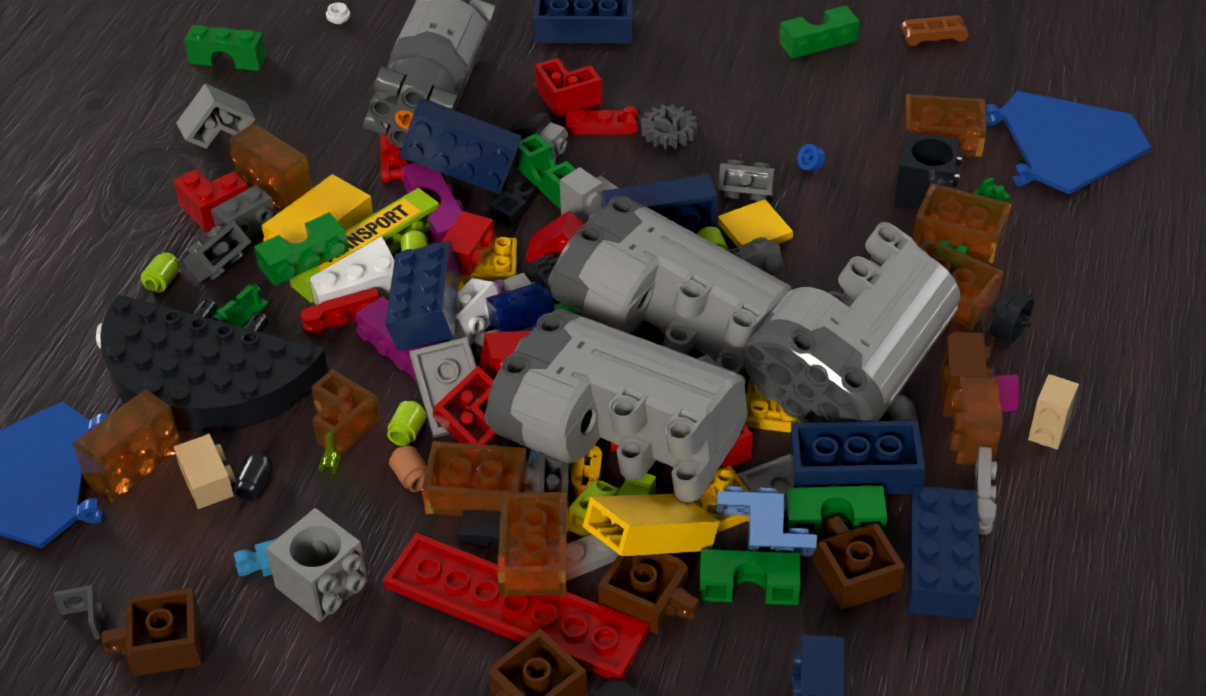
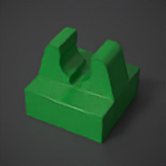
(991, 190)

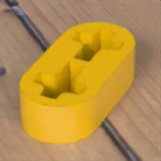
(580, 470)

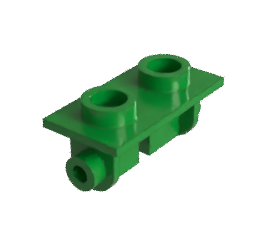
(240, 312)

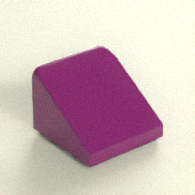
(1008, 392)

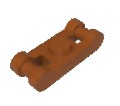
(934, 29)

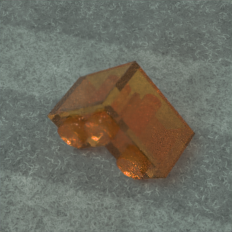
(343, 410)
(977, 418)

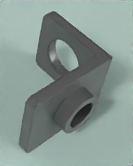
(91, 604)

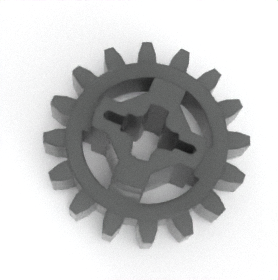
(669, 126)

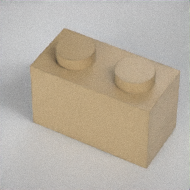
(1053, 411)
(204, 471)

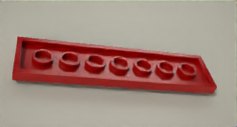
(469, 589)

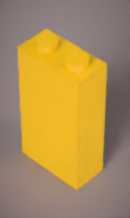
(332, 195)
(650, 524)

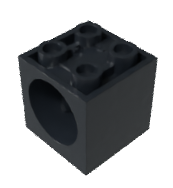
(926, 161)

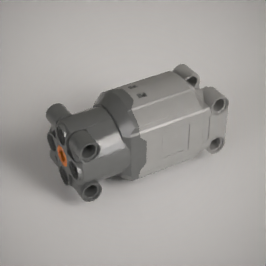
(428, 63)

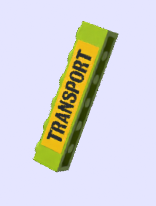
(391, 222)

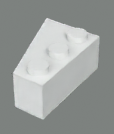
(357, 272)

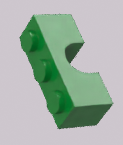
(802, 38)
(244, 46)
(537, 165)
(286, 260)
(856, 504)
(774, 571)

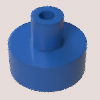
(811, 157)

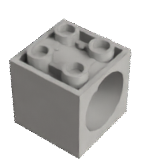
(317, 564)

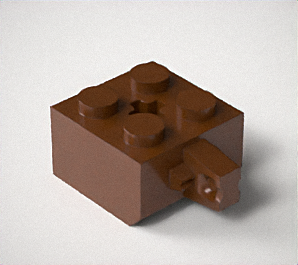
(964, 357)
(857, 563)
(648, 589)
(158, 633)
(537, 669)

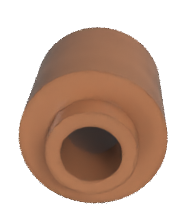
(408, 467)

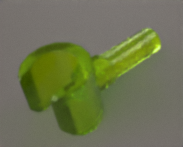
(329, 457)

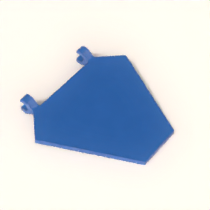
(1067, 140)
(43, 476)

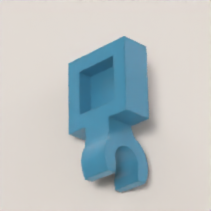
(253, 561)

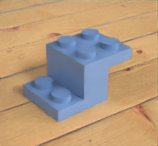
(765, 520)

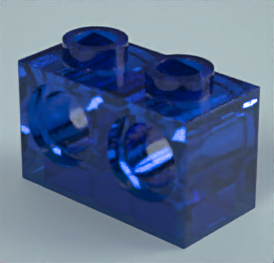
(519, 307)

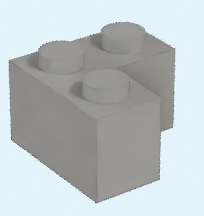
(212, 112)
(582, 193)

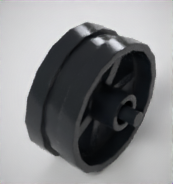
(1012, 316)

